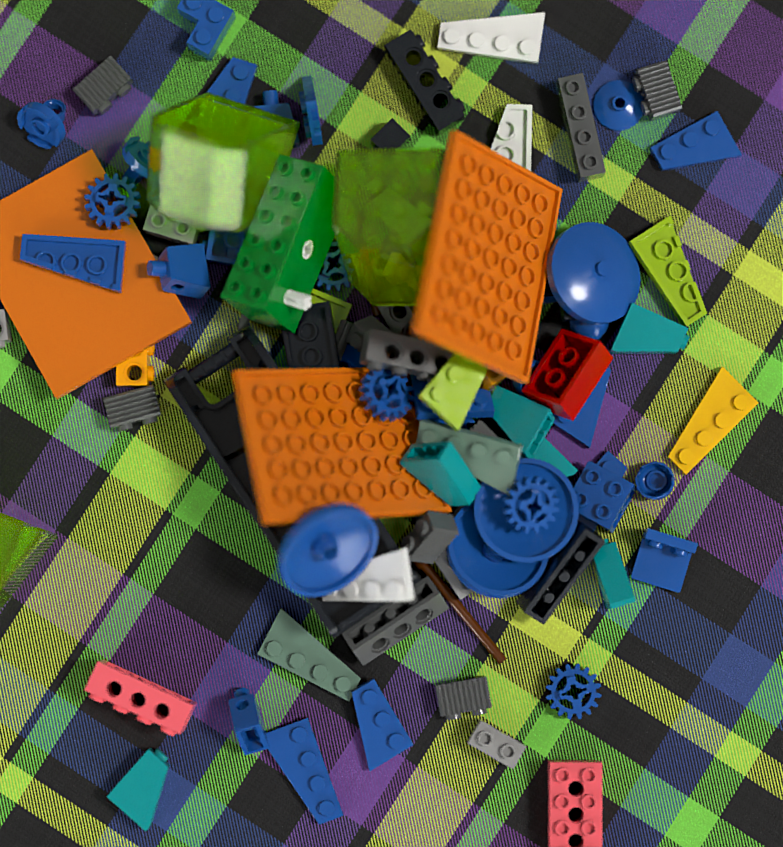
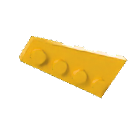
(716, 415)

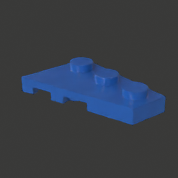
(585, 422)

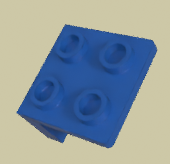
(603, 495)
(662, 560)

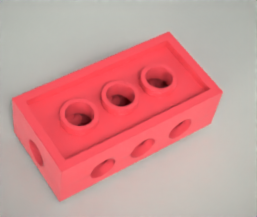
(101, 690)
(588, 799)

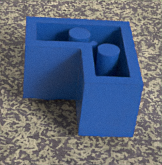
(211, 23)

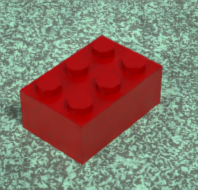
(568, 373)

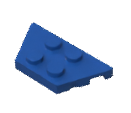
(309, 106)

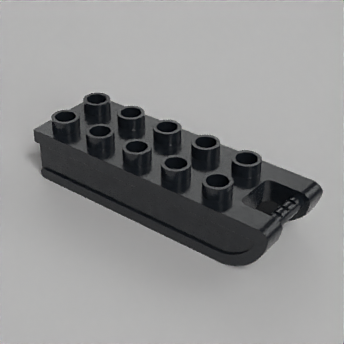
(223, 436)

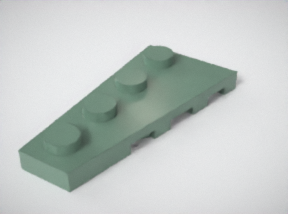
(486, 456)
(301, 653)

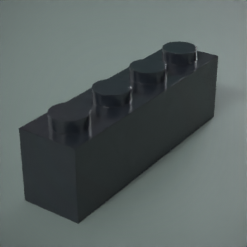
(561, 573)

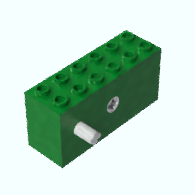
(284, 245)

